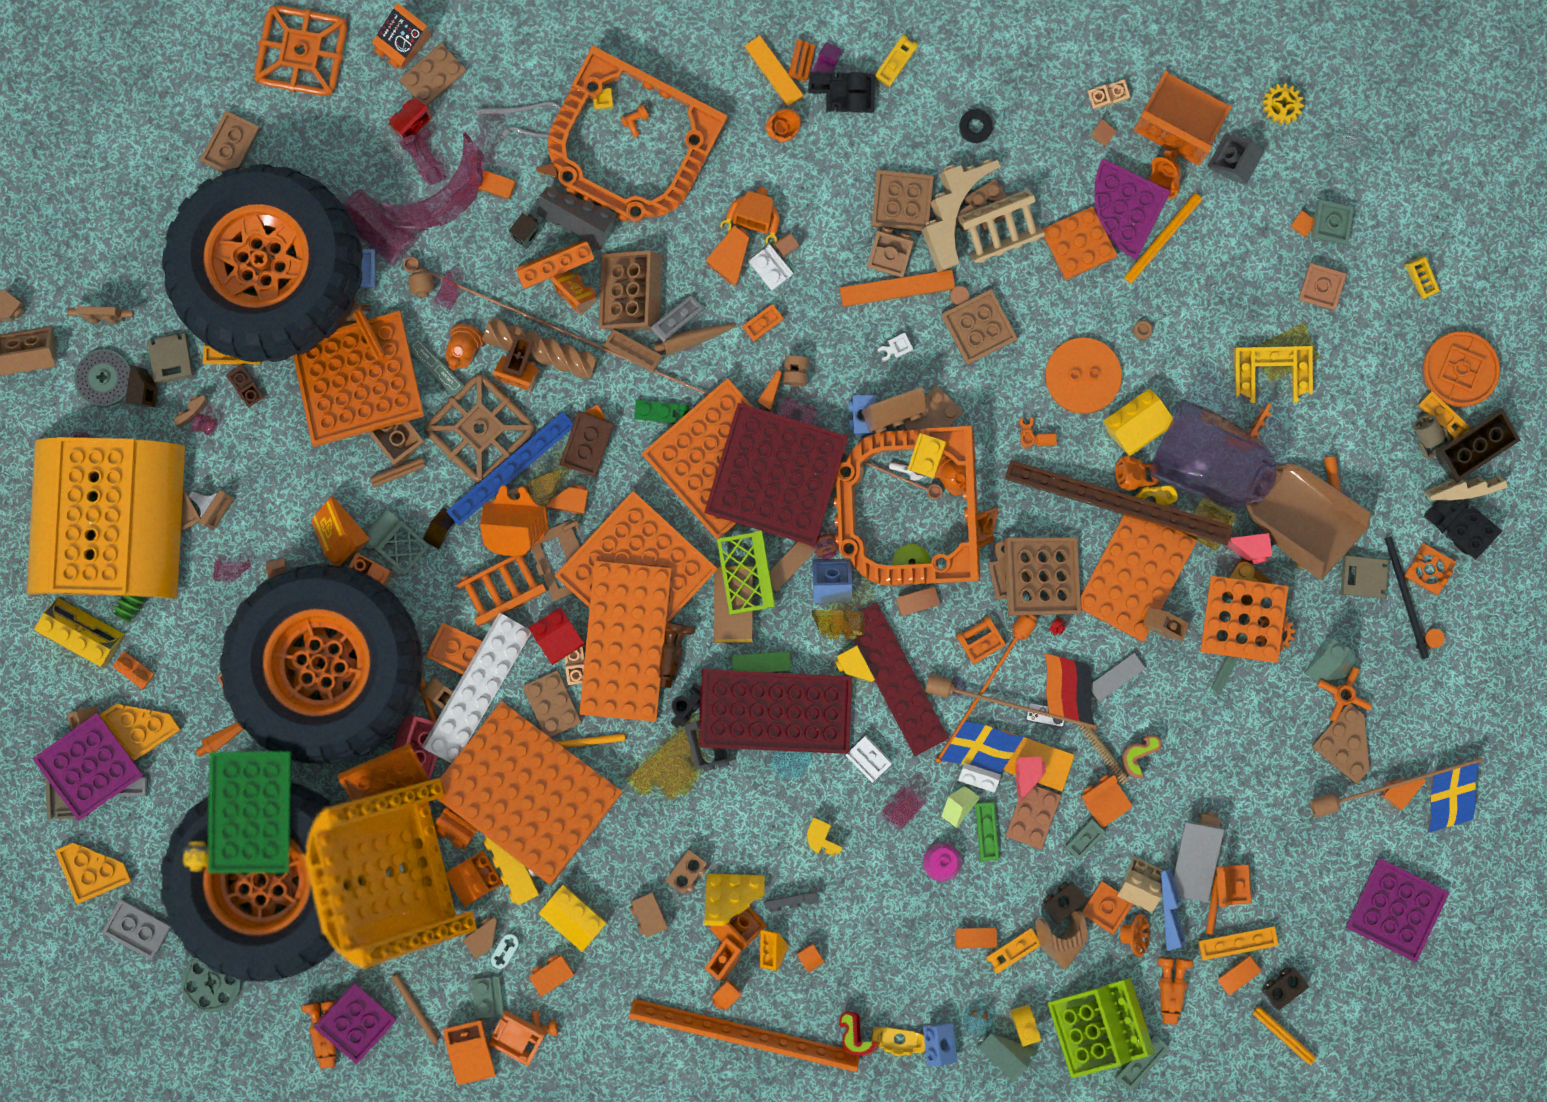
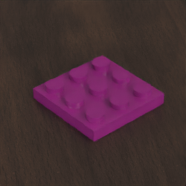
(354, 1023)

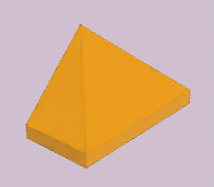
(771, 949)

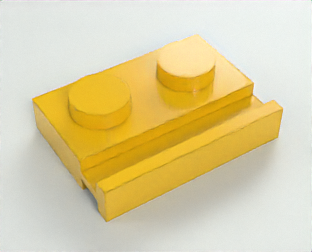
(927, 455)

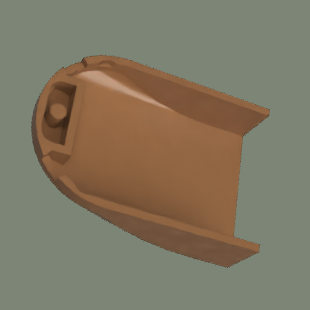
(1309, 519)

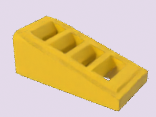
(1410, 266)

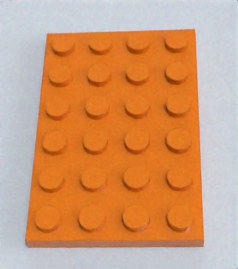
(1135, 574)

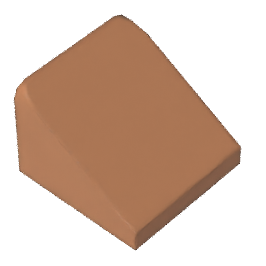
(1103, 133)

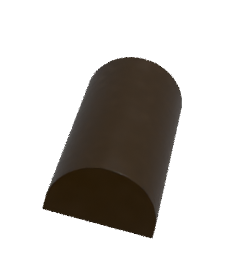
(1477, 445)

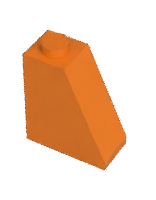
(729, 255)

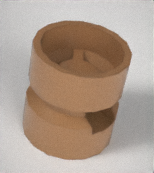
(793, 377)

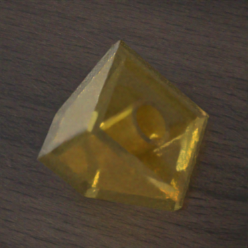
(544, 486)

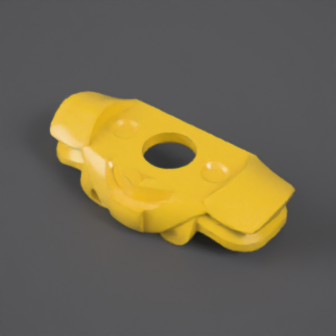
(1163, 494)
(913, 1042)

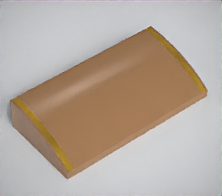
(735, 627)

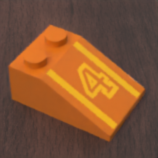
(574, 291)
(338, 533)

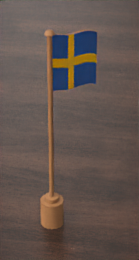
(1450, 796)

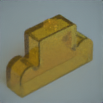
(667, 770)

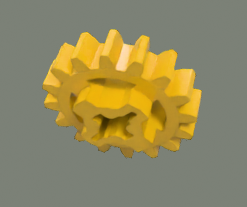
(1284, 96)

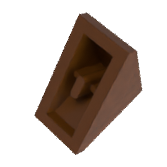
(519, 355)

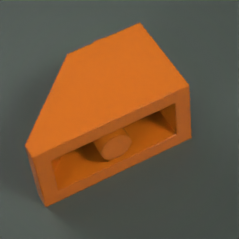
(570, 500)
(1402, 794)
(724, 960)
(726, 995)

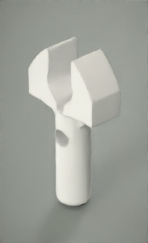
(903, 468)

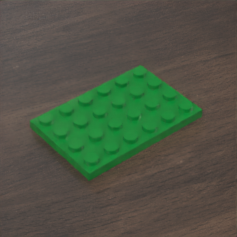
(249, 812)

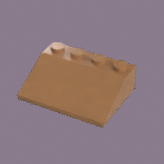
(630, 290)

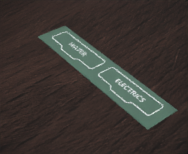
(435, 366)

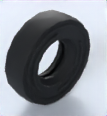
(979, 115)

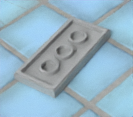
(1197, 860)

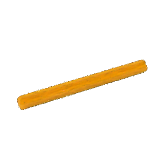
(1161, 240)

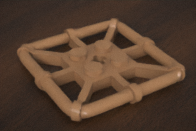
(479, 415)

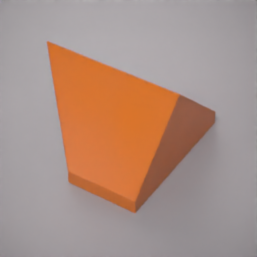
(986, 526)

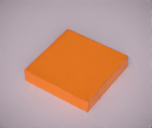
(1106, 908)

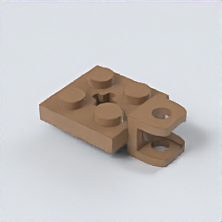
(989, 192)
(998, 572)

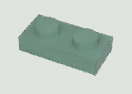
(1085, 839)

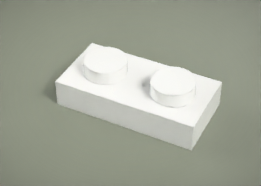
(979, 777)

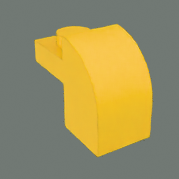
(816, 837)
(1025, 1025)

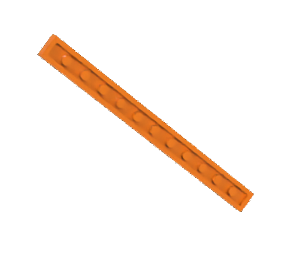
(743, 1035)

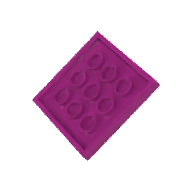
(88, 766)
(1397, 910)

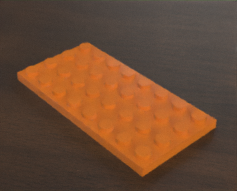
(625, 641)

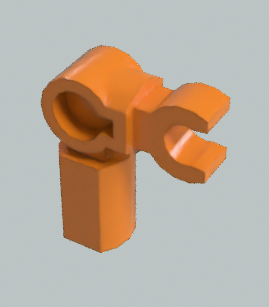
(1041, 439)

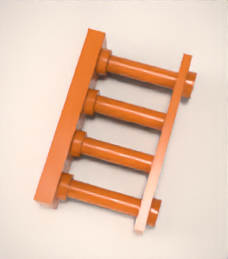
(500, 606)

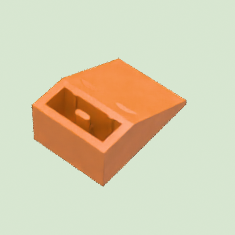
(469, 1051)

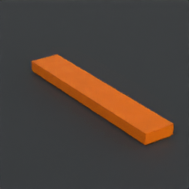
(897, 288)

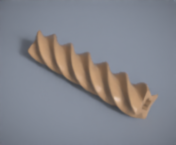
(545, 351)

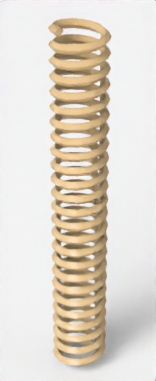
(1101, 746)

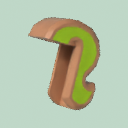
(1135, 751)

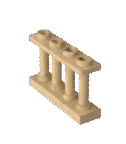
(989, 213)

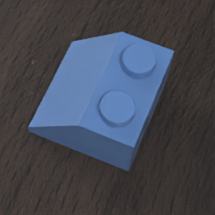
(832, 581)

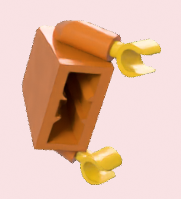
(754, 212)

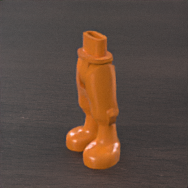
(1172, 992)
(323, 1048)

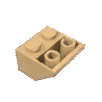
(1142, 884)

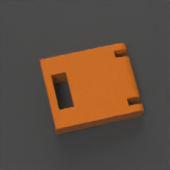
(513, 1036)

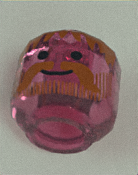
(825, 546)

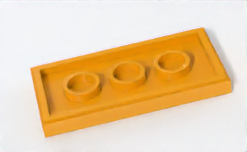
(1056, 761)

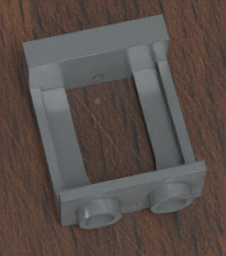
(720, 759)

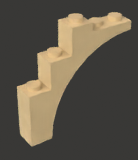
(940, 235)

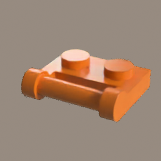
(985, 645)

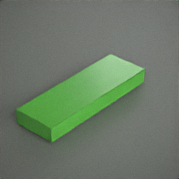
(762, 662)
(987, 831)

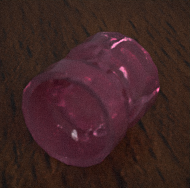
(204, 424)

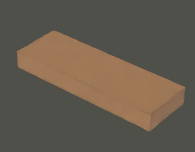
(790, 564)

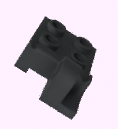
(846, 91)
(1464, 526)
(691, 705)

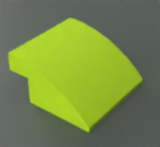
(1101, 1028)

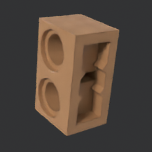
(683, 869)

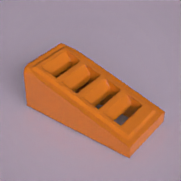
(767, 398)

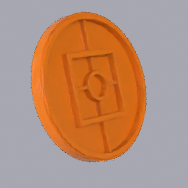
(1461, 369)
(1083, 375)

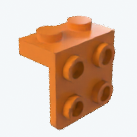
(1105, 800)

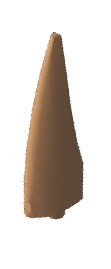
(688, 339)

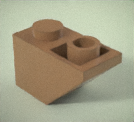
(483, 938)

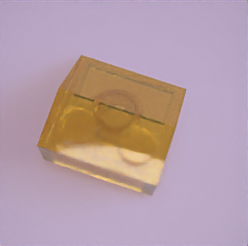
(839, 623)

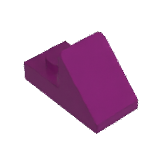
(827, 58)

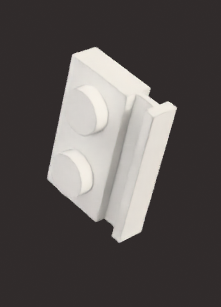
(770, 267)
(869, 758)

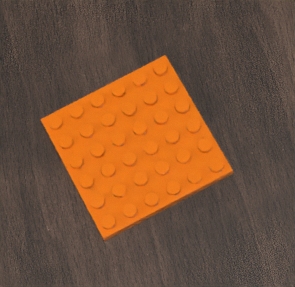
(353, 392)
(692, 451)
(639, 537)

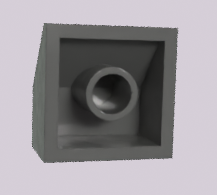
(1236, 158)

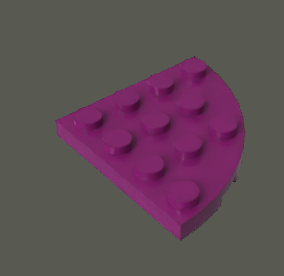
(1127, 206)

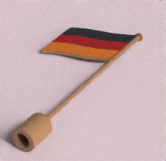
(1066, 691)

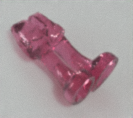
(431, 170)

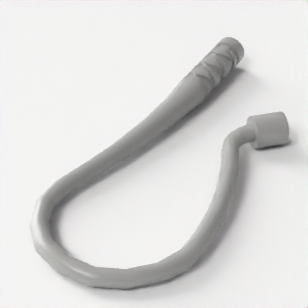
(500, 111)

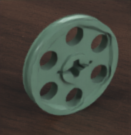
(205, 990)

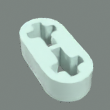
(501, 948)

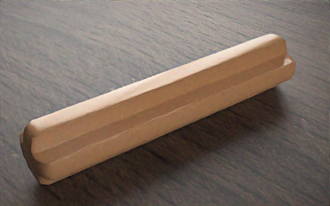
(398, 472)

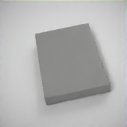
(136, 929)

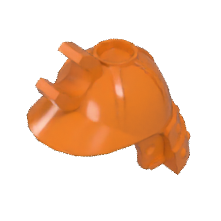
(1166, 173)
(463, 345)
(952, 476)

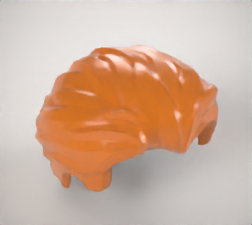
(783, 125)

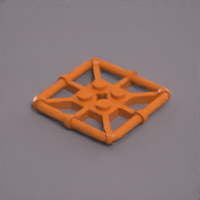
(306, 61)

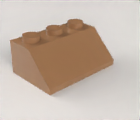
(27, 351)
(895, 410)
(397, 441)

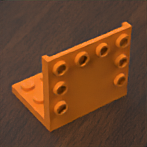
(1182, 118)

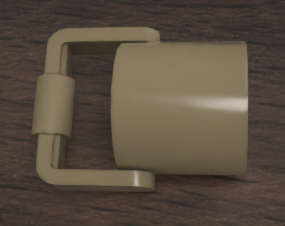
(1429, 434)

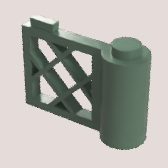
(383, 530)

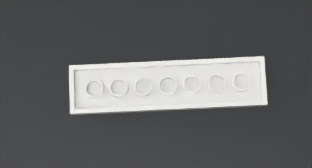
(477, 688)

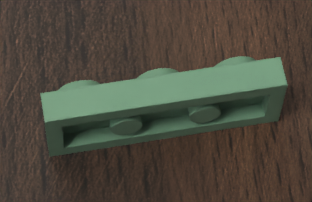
(1138, 1068)

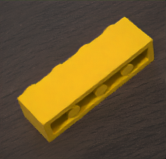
(514, 874)

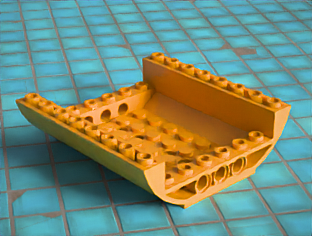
(133, 517)
(385, 913)

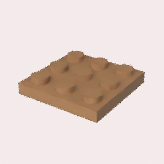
(902, 200)
(979, 327)

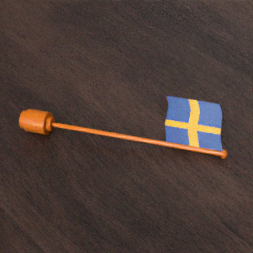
(979, 743)

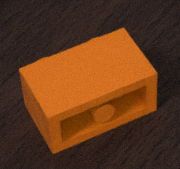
(551, 975)

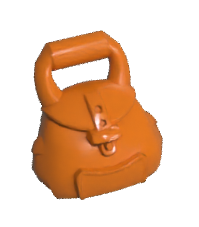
(1132, 474)

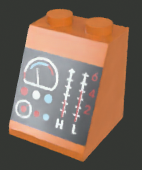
(401, 37)

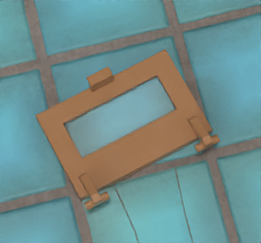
(553, 553)

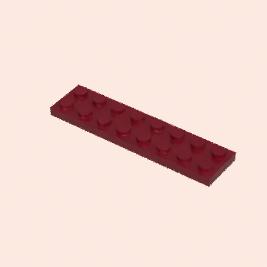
(898, 683)

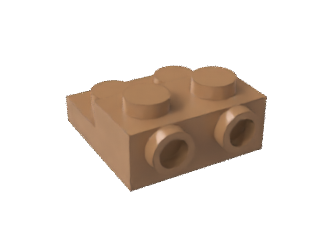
(890, 252)

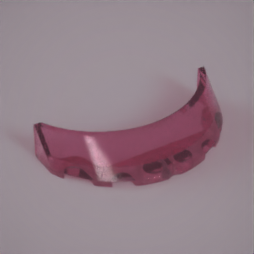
(449, 201)

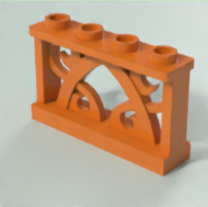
(554, 263)

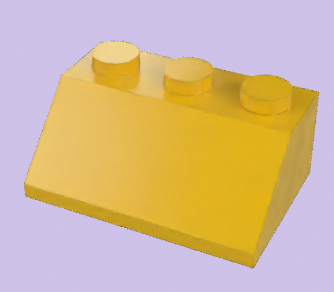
(1138, 422)
(572, 917)

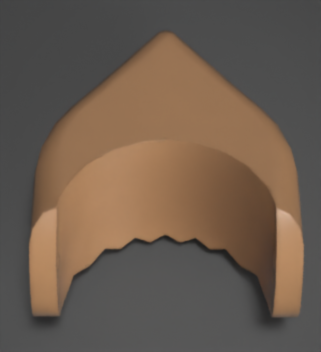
(1066, 947)

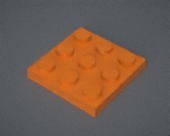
(1079, 243)

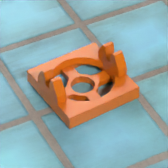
(1448, 563)

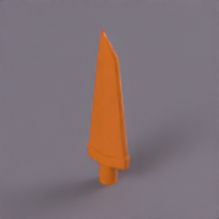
(219, 739)

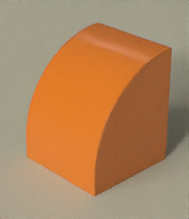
(810, 958)

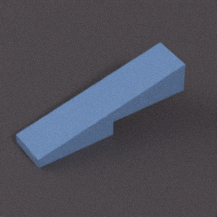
(1171, 901)

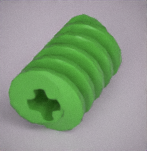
(127, 606)

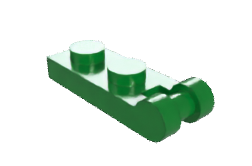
(659, 411)

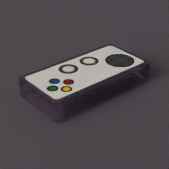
(1041, 719)

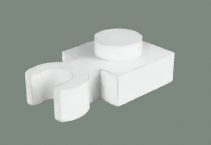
(898, 346)

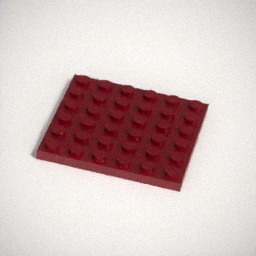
(776, 474)

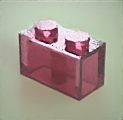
(903, 808)

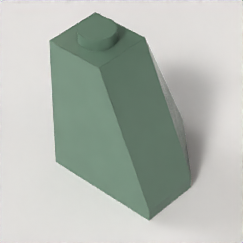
(1331, 662)
(1006, 1054)

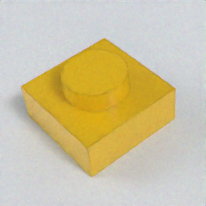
(604, 101)

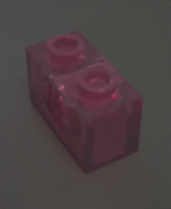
(790, 405)

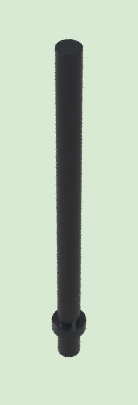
(1421, 645)

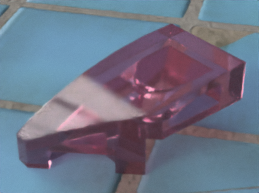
(448, 292)
(228, 570)

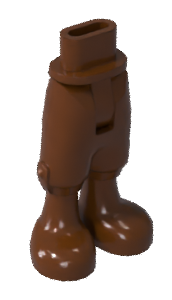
(672, 652)

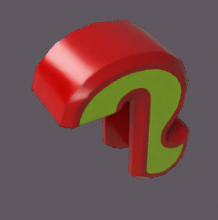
(852, 1036)

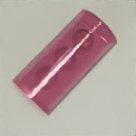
(376, 228)

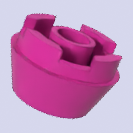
(942, 862)

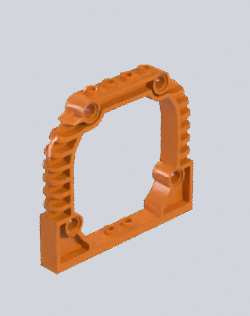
(602, 69)
(963, 562)

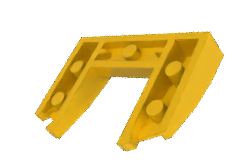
(1298, 357)

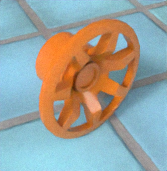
(1134, 933)

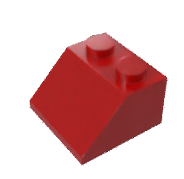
(410, 119)
(556, 636)

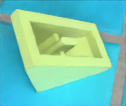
(959, 805)

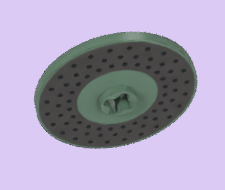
(92, 367)

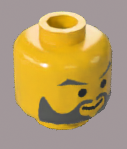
(196, 856)

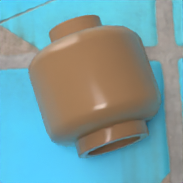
(421, 283)

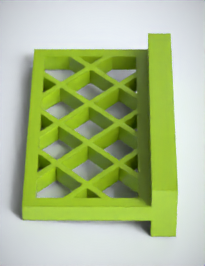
(762, 568)

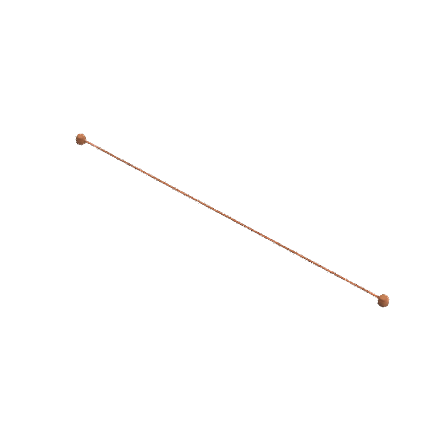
(410, 264)

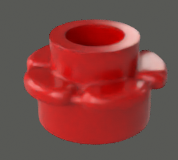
(1058, 627)

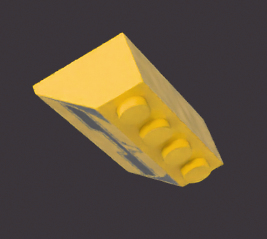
(79, 632)

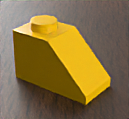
(854, 665)

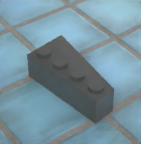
(577, 216)

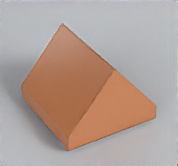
(786, 245)
(275, 567)

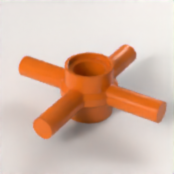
(1352, 698)

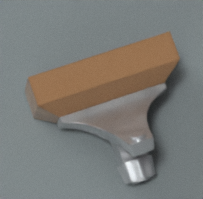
(212, 507)

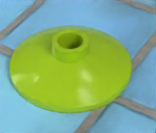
(911, 551)

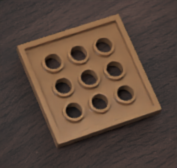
(1068, 566)

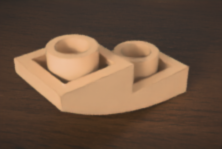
(1109, 94)
(575, 666)

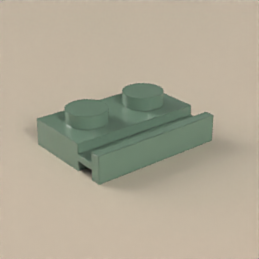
(487, 997)

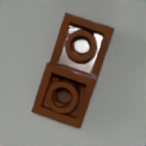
(245, 386)

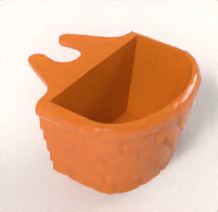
(512, 524)

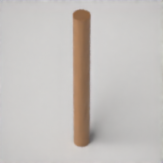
(415, 1009)

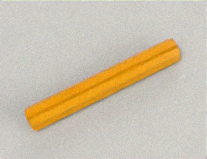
(1284, 1035)

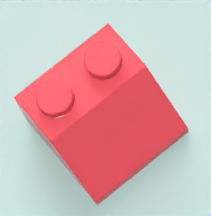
(1252, 548)
(1028, 774)

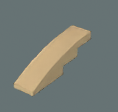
(1464, 490)

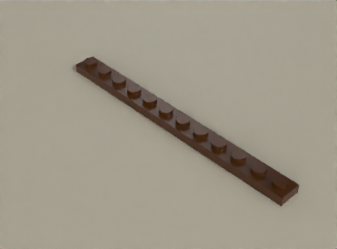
(1119, 502)

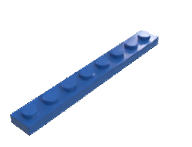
(510, 468)

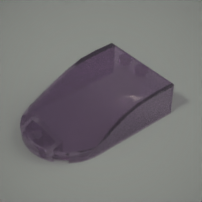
(1214, 458)

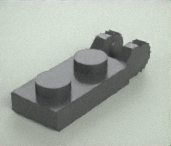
(793, 901)

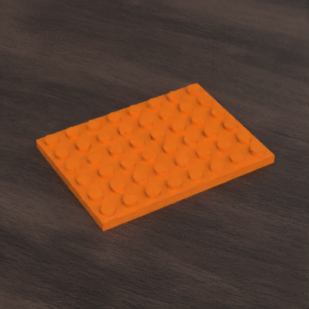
(526, 793)

